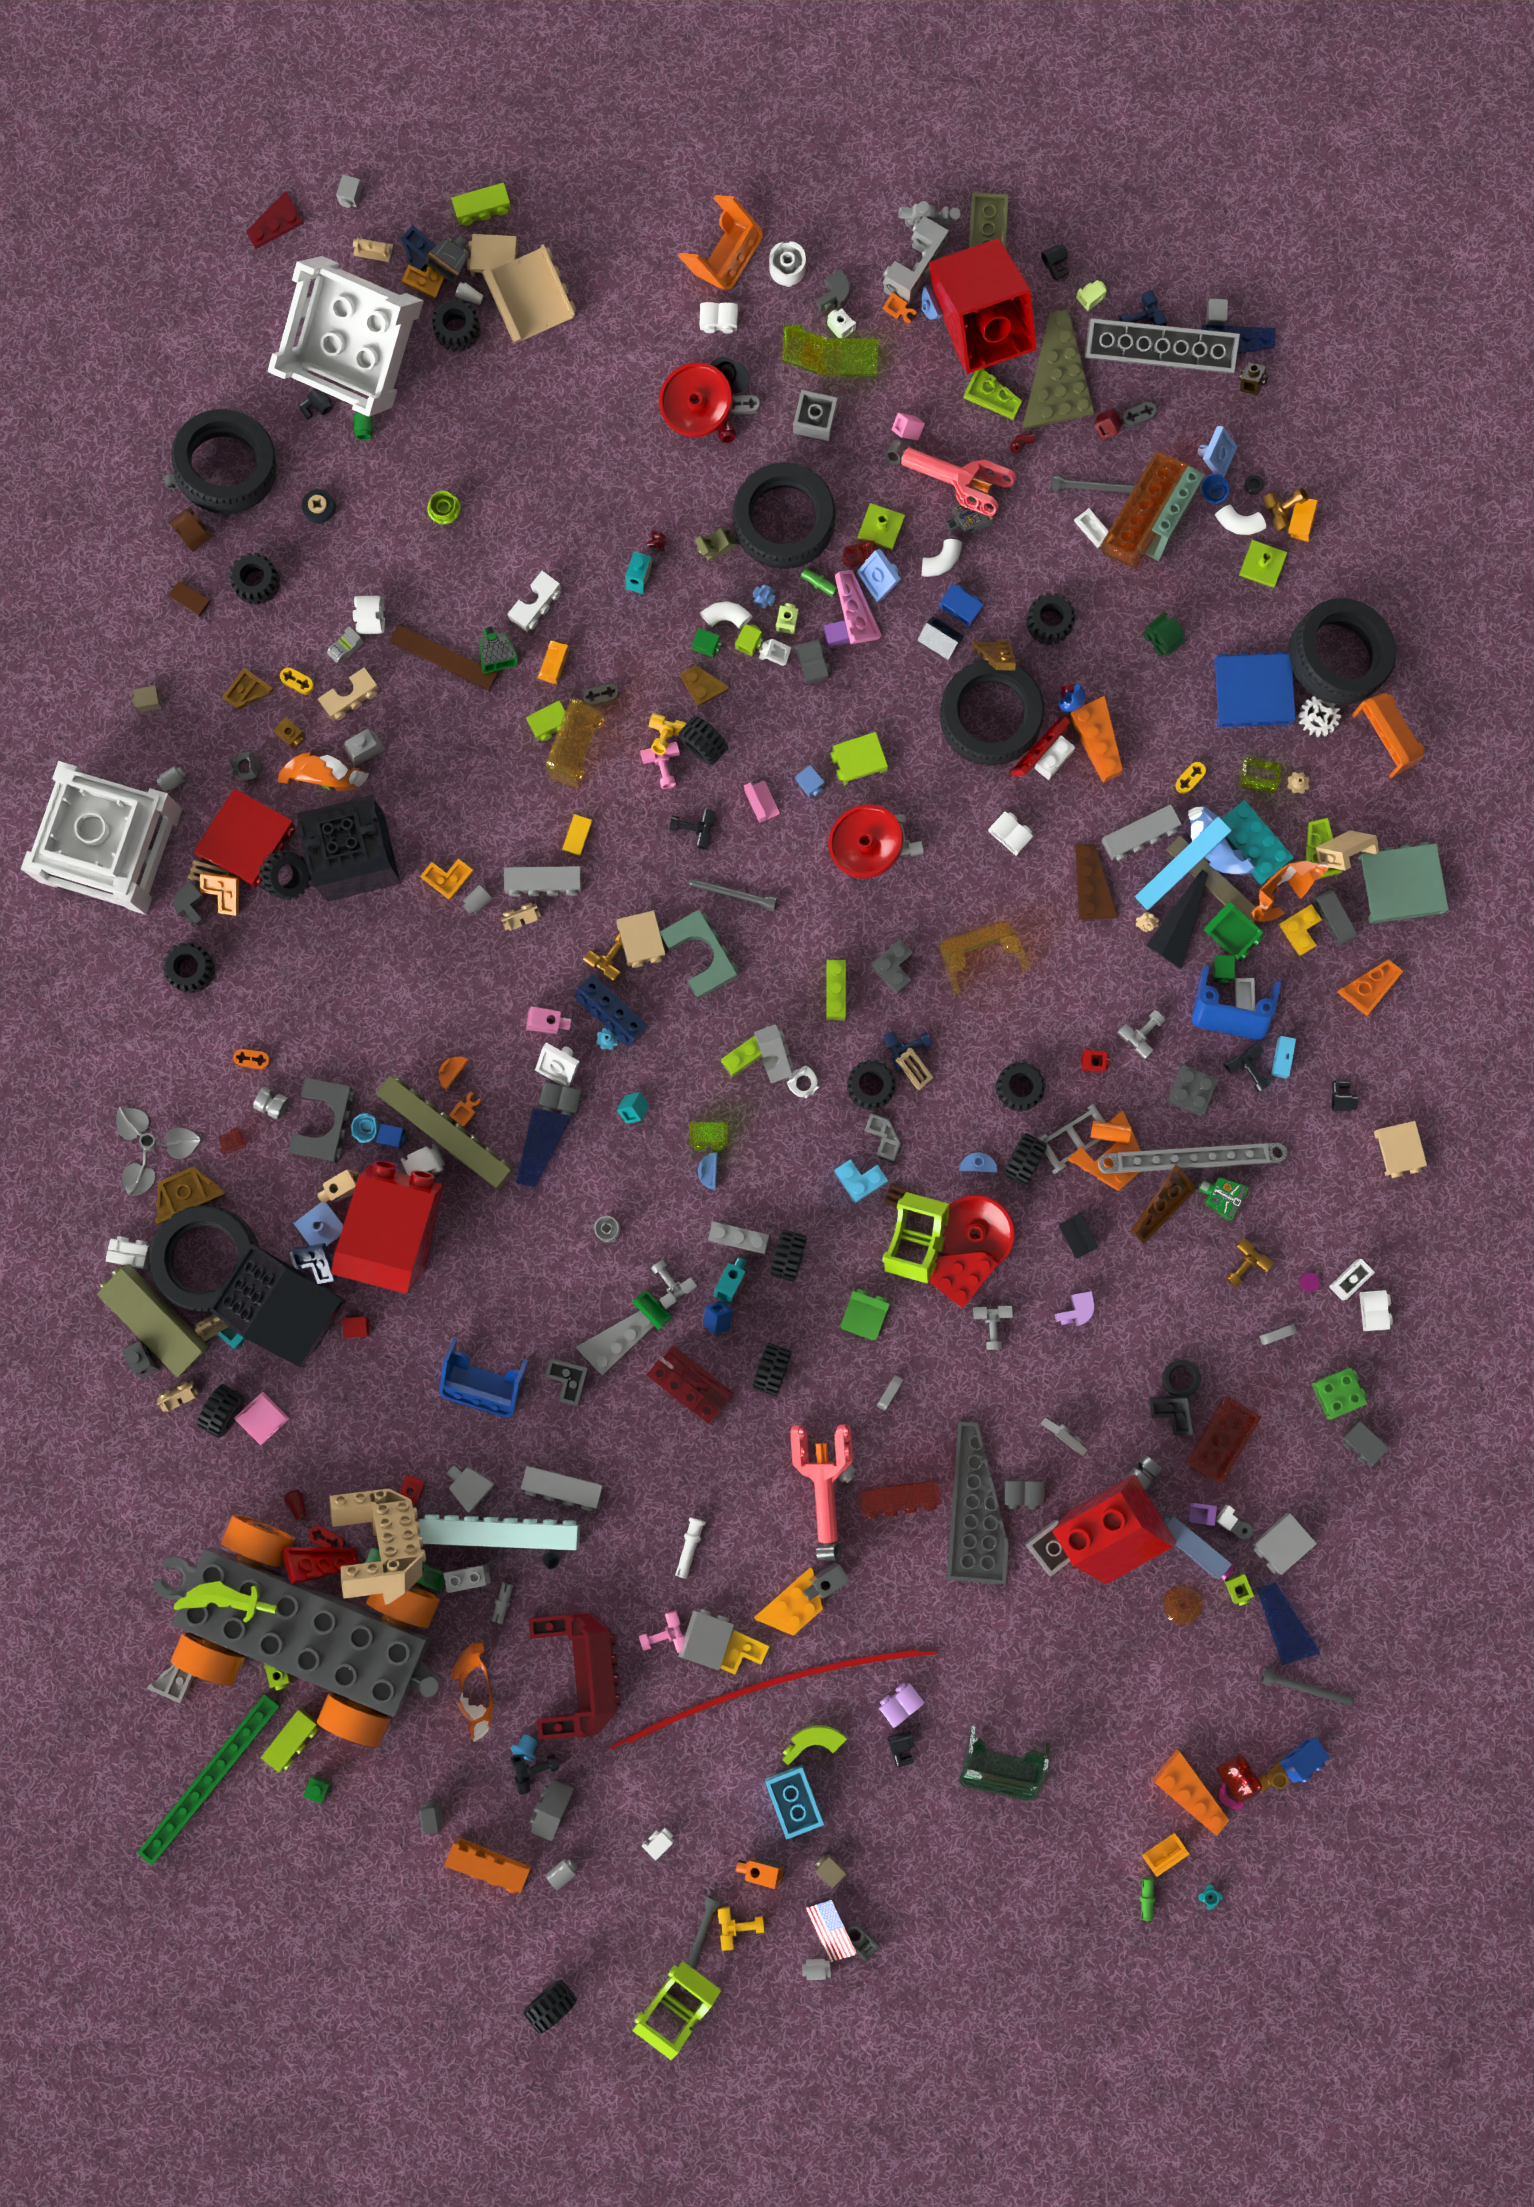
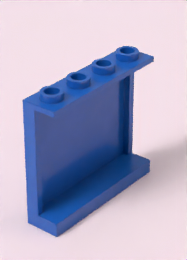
(1254, 690)

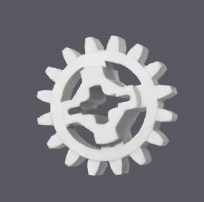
(1322, 708)

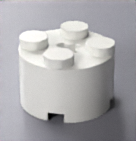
(787, 263)
(369, 614)
(424, 1160)

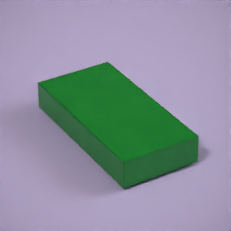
(652, 1309)

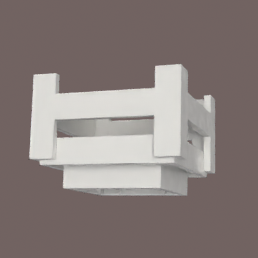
(348, 335)
(100, 838)

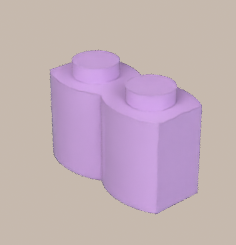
(900, 1704)

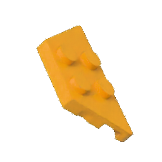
(791, 1608)

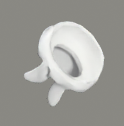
(801, 1072)

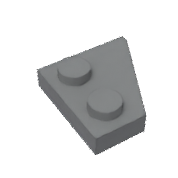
(1063, 1434)

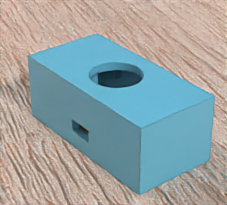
(1283, 1057)

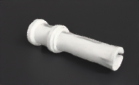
(692, 1538)

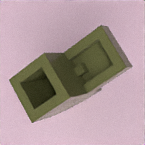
(717, 544)

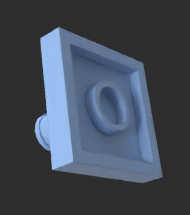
(1219, 452)
(879, 575)
(320, 1225)

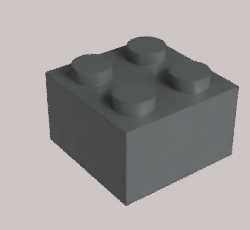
(1191, 1090)

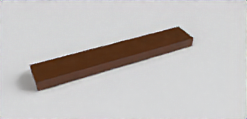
(442, 657)

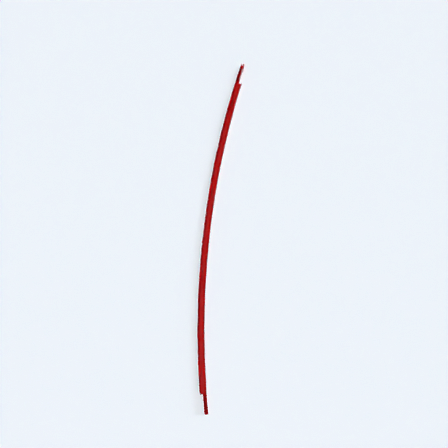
(883, 1657)

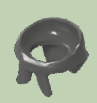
(254, 766)

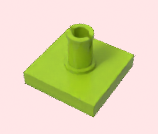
(881, 526)
(1263, 563)

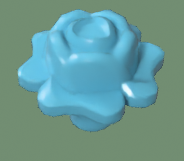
(606, 1039)

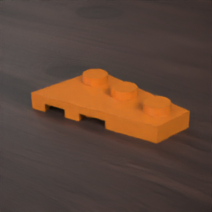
(1371, 987)

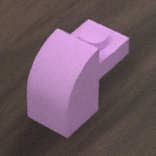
(1082, 1309)

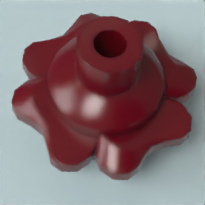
(657, 540)

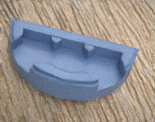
(930, 304)
(978, 1163)
(708, 1170)

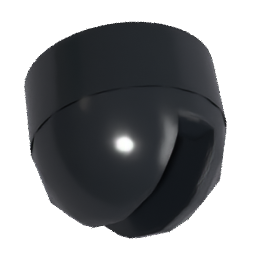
(550, 1560)

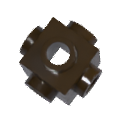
(1253, 374)

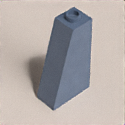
(1197, 1549)

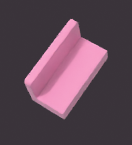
(761, 801)

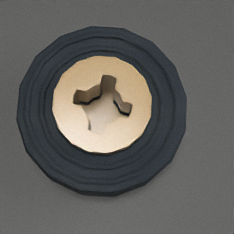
(322, 512)

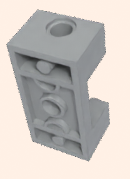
(929, 240)

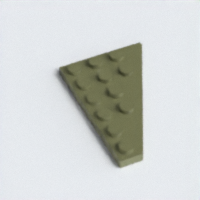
(1059, 380)

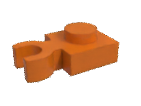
(896, 306)
(463, 1112)

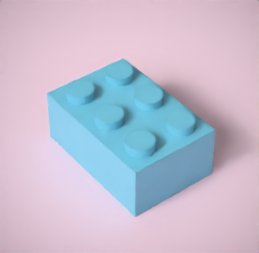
(794, 1801)

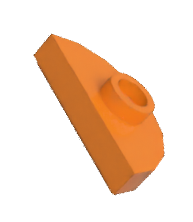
(450, 1070)

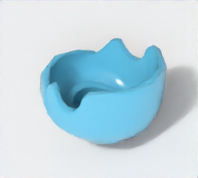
(368, 1122)

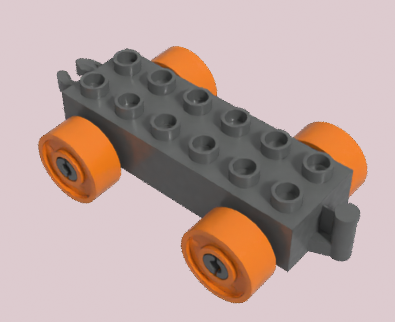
(313, 1635)

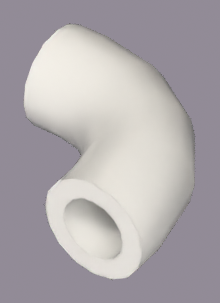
(1240, 524)
(944, 561)
(726, 611)

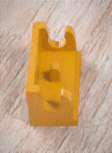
(1303, 520)
(553, 662)
(1165, 1854)

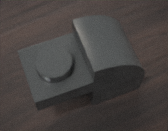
(838, 294)
(186, 900)

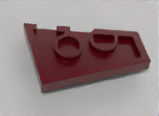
(274, 222)

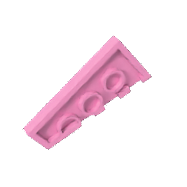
(857, 614)

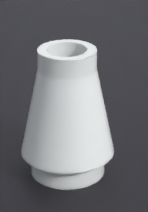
(468, 293)

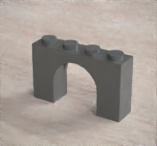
(328, 1146)

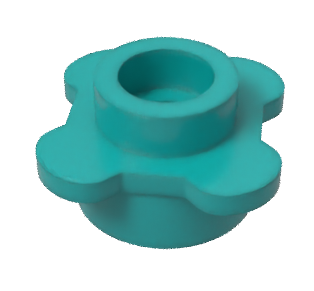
(1216, 1897)

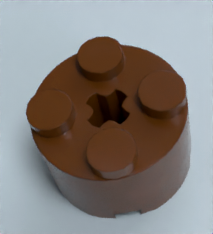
(190, 529)

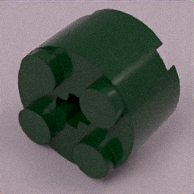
(1164, 635)

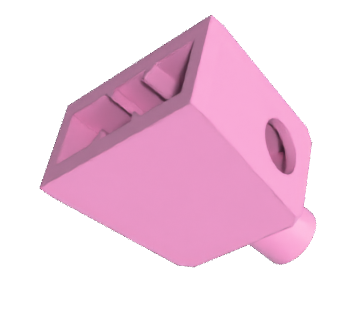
(538, 1018)

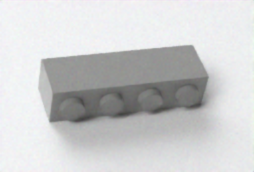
(1141, 832)
(542, 880)
(561, 1487)

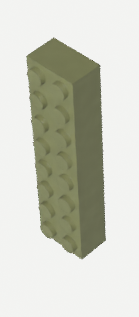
(439, 1128)

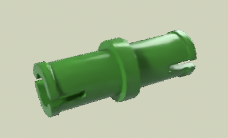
(819, 581)
(1147, 1898)

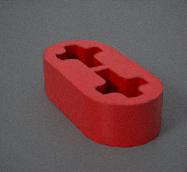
(328, 1534)

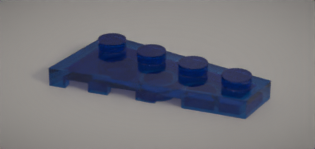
(1250, 338)
(541, 1140)
(1286, 1629)

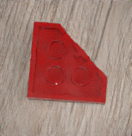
(962, 1274)

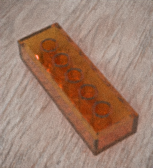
(1132, 529)

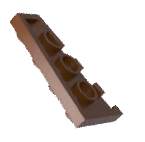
(1166, 1201)

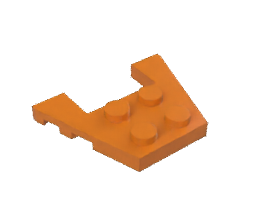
(1114, 1180)

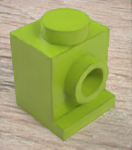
(1245, 1595)
(277, 1683)

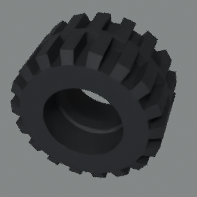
(462, 337)
(261, 591)
(1046, 632)
(703, 740)
(270, 875)
(196, 981)
(1027, 1071)
(864, 1100)
(1025, 1159)
(788, 1255)
(772, 1369)
(219, 1411)
(550, 2006)

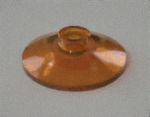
(1175, 1597)

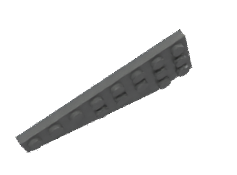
(976, 1528)

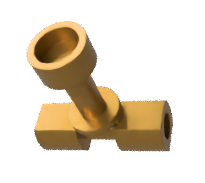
(1281, 509)
(605, 963)
(1251, 1258)
(1275, 1777)

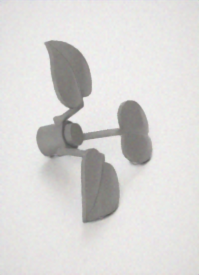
(132, 1123)

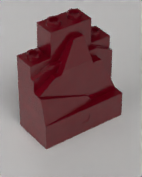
(690, 1385)

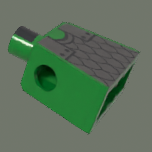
(496, 651)

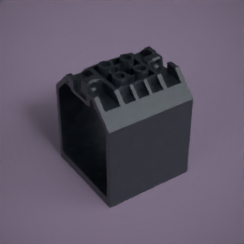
(348, 848)
(277, 1306)

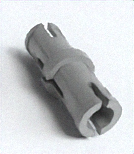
(502, 1603)

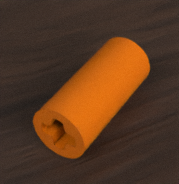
(1111, 1132)

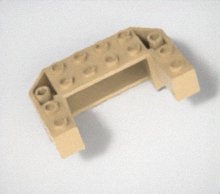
(398, 1542)

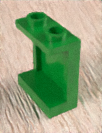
(1234, 931)

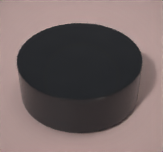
(1253, 485)

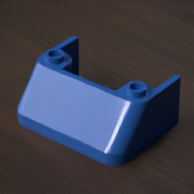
(1232, 1020)
(480, 1387)

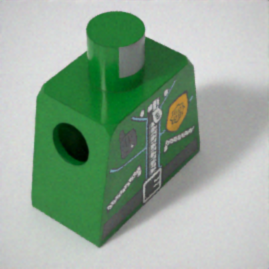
(1223, 1196)

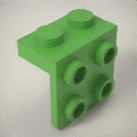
(864, 1314)

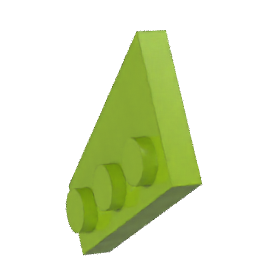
(992, 395)
(1318, 834)

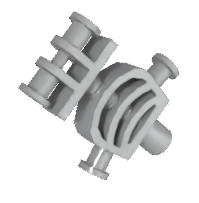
(944, 218)

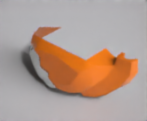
(323, 771)
(1300, 877)
(479, 1716)

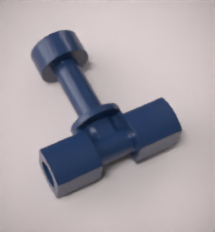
(1149, 311)
(898, 1048)

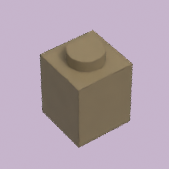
(147, 698)
(829, 1870)

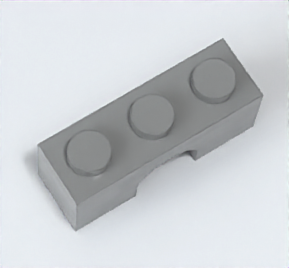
(774, 1053)
(738, 1238)

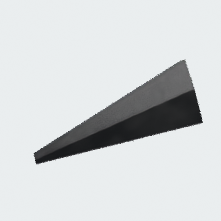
(1174, 933)

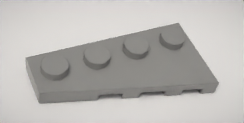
(614, 1342)

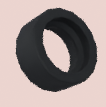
(1192, 1368)

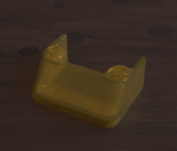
(572, 742)
(954, 948)

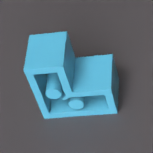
(860, 1185)

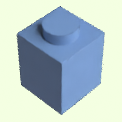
(810, 781)

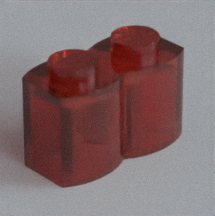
(1239, 1778)

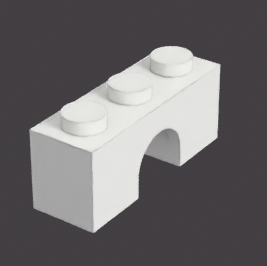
(526, 615)

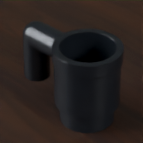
(1053, 257)
(320, 402)
(1343, 1101)
(901, 1743)

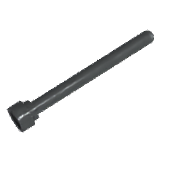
(1060, 483)
(767, 902)
(1271, 1678)
(711, 1904)

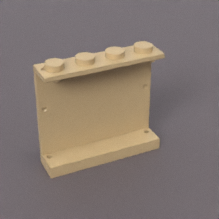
(530, 294)

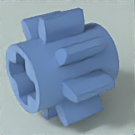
(764, 596)

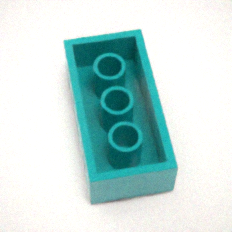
(1256, 842)

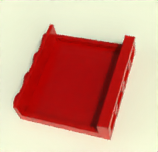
(244, 836)

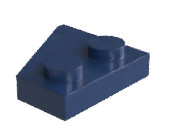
(417, 247)

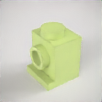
(1091, 294)
(787, 625)

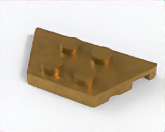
(184, 1191)

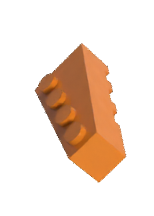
(1097, 736)
(1186, 1788)
(487, 1865)

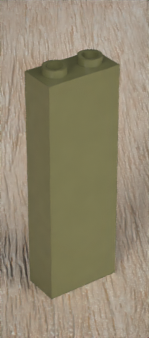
(152, 1320)

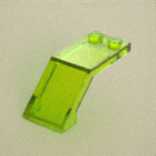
(830, 355)

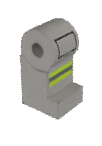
(345, 646)

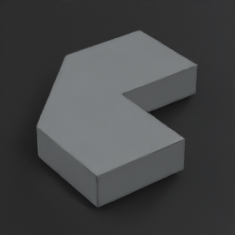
(883, 1128)

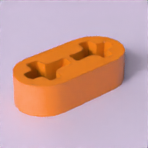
(250, 1063)

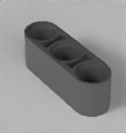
(1335, 916)

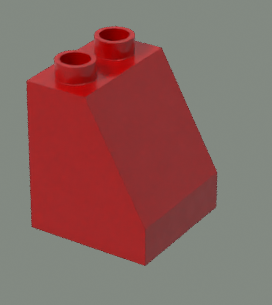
(984, 305)
(388, 1227)
(1114, 1532)

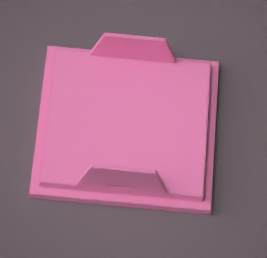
(261, 1418)

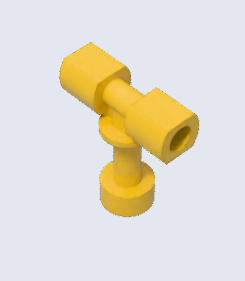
(666, 730)
(730, 1928)

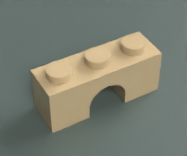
(363, 688)

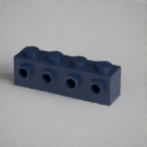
(610, 1011)

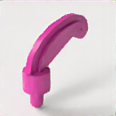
(1228, 1801)

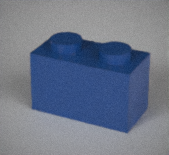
(961, 605)
(1305, 1760)

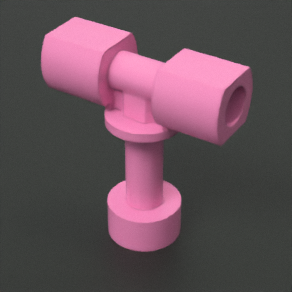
(649, 756)
(672, 1633)

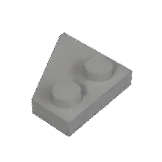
(172, 1684)

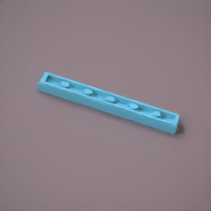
(1183, 863)

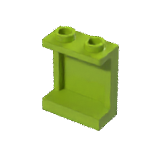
(859, 758)

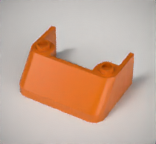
(733, 250)
(1392, 731)

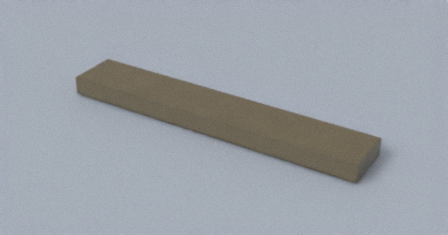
(1215, 882)

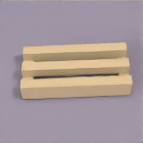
(194, 870)
(910, 1052)

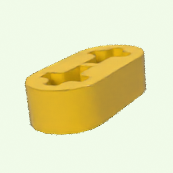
(295, 684)
(1193, 780)

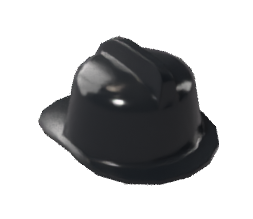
(734, 372)

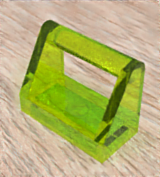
(1256, 782)

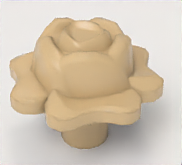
(1298, 782)
(1147, 922)

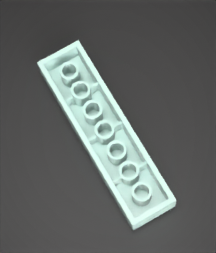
(500, 1533)

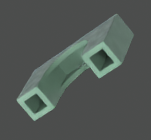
(696, 927)

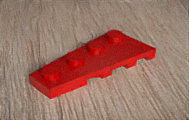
(1040, 747)
(313, 1562)

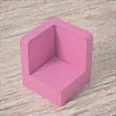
(908, 426)

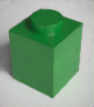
(706, 643)
(1223, 969)
(317, 1789)

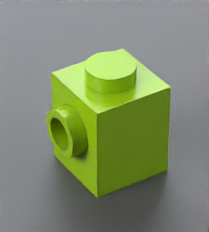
(749, 639)

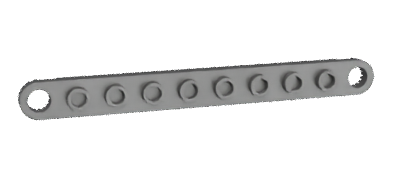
(1192, 1158)

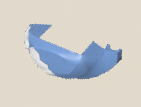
(1222, 856)

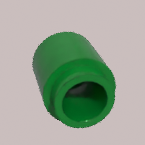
(363, 426)

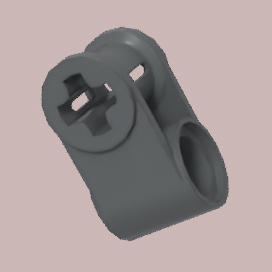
(863, 1944)

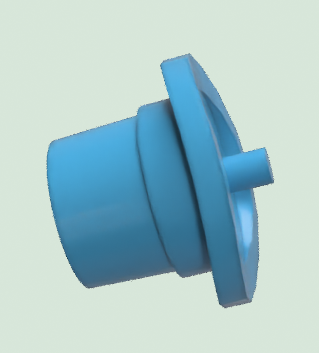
(525, 1747)

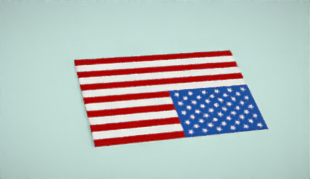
(831, 1931)

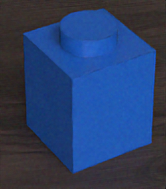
(391, 1136)

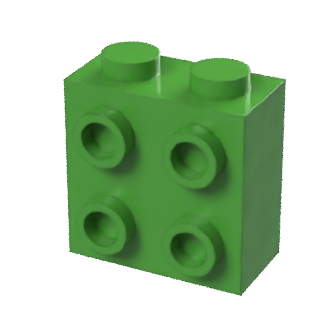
(1340, 1393)

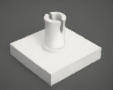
(557, 1064)

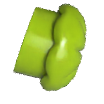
(443, 507)

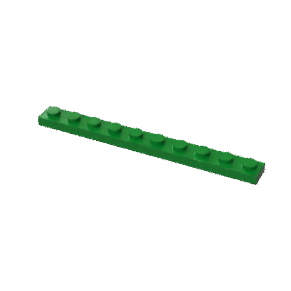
(208, 1779)

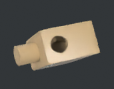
(344, 1182)

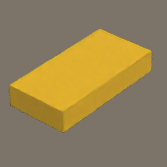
(577, 835)

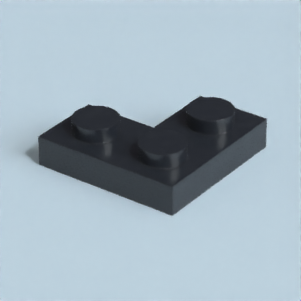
(1175, 1407)

